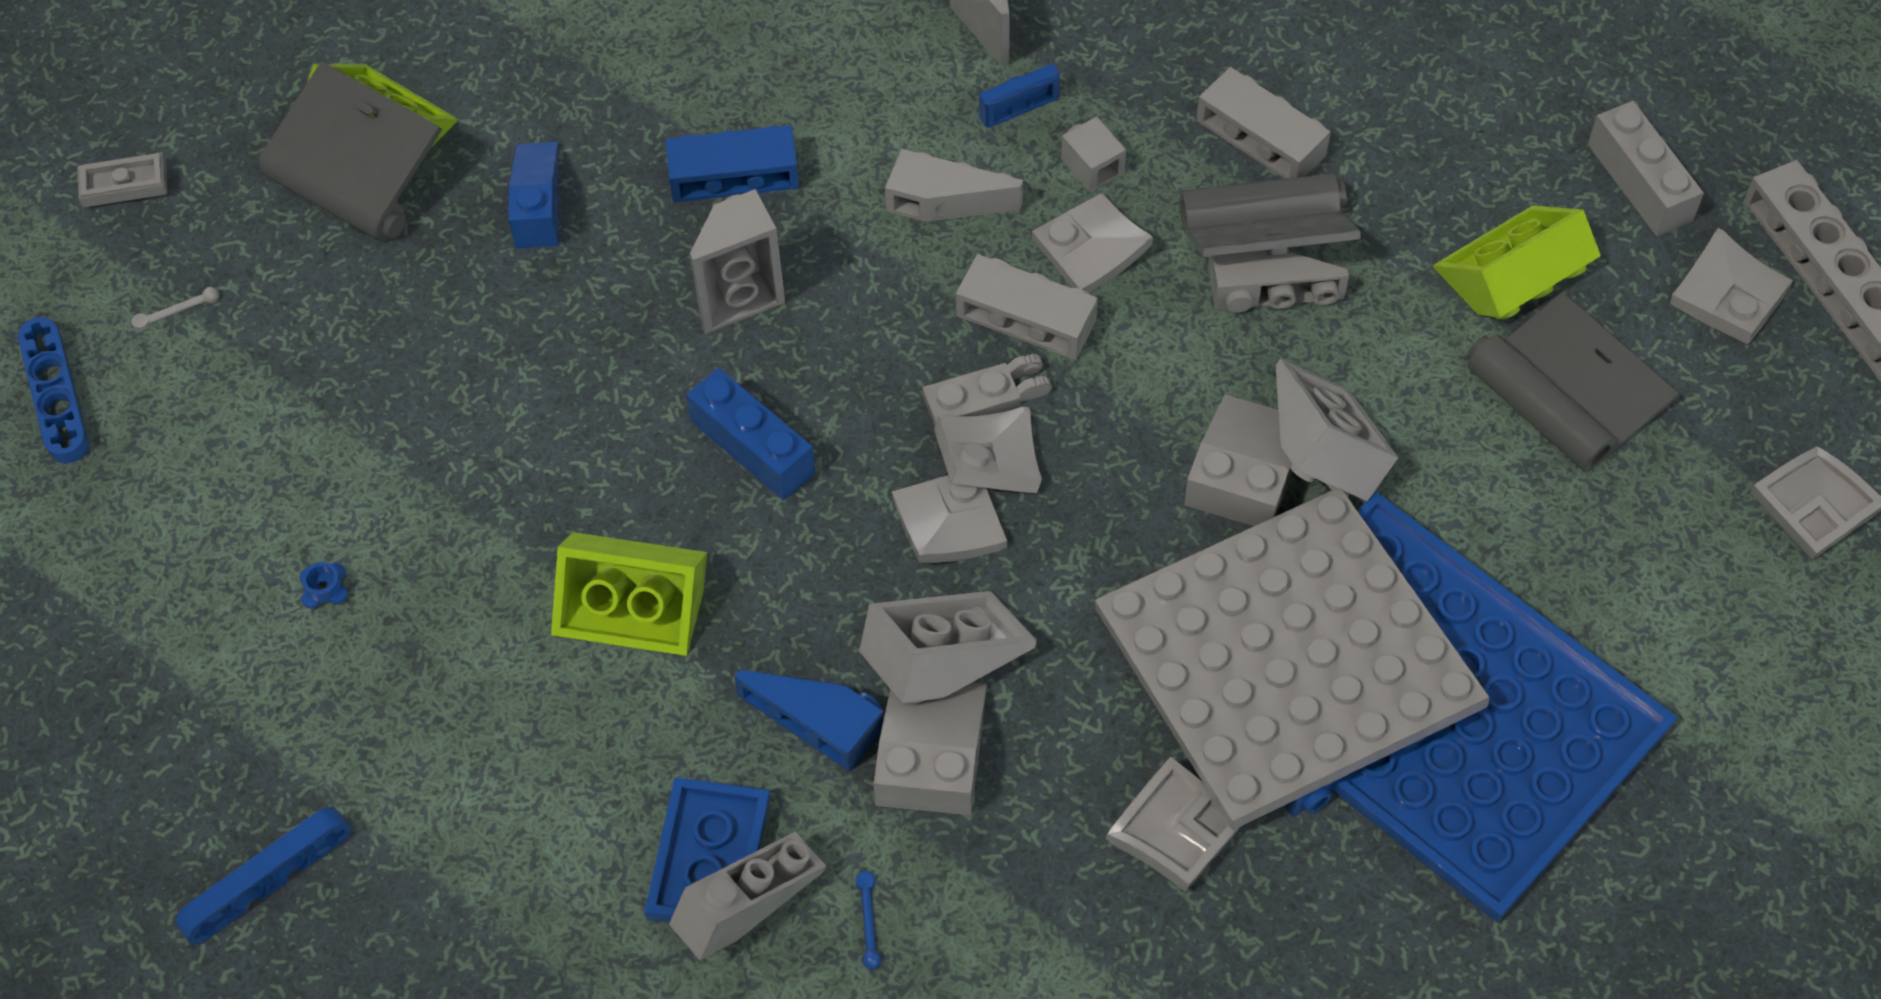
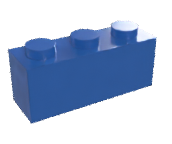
(732, 163)
(751, 433)

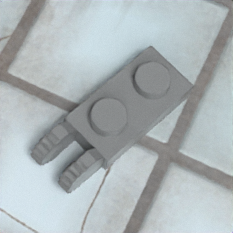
(987, 389)

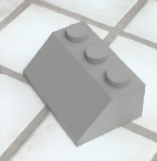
(736, 262)

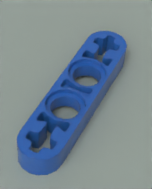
(53, 390)
(262, 875)

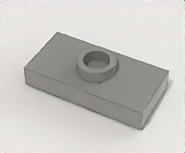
(122, 180)

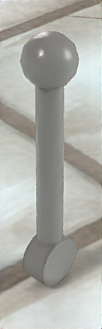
(142, 321)

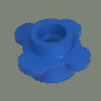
(321, 573)

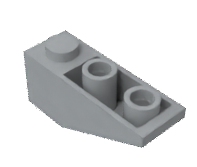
(943, 189)
(1275, 280)
(743, 894)

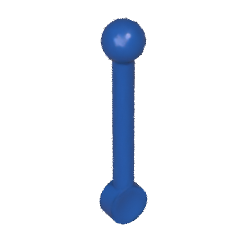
(865, 882)

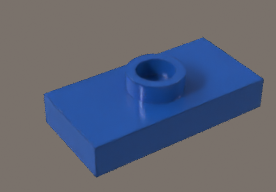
(1019, 95)

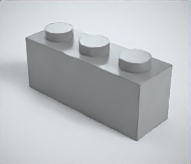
(1262, 125)
(1645, 168)
(1026, 306)

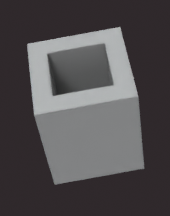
(1093, 154)

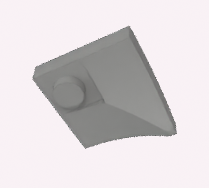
(1091, 243)
(1730, 289)
(990, 450)
(1817, 500)
(948, 521)
(1173, 826)

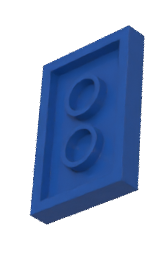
(701, 834)

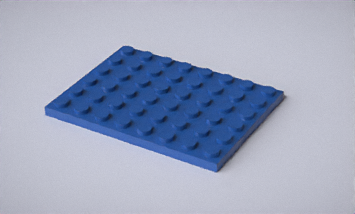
(1521, 778)

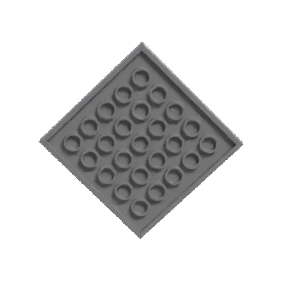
(1289, 656)

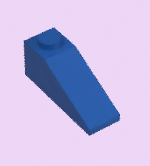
(535, 195)
(817, 712)

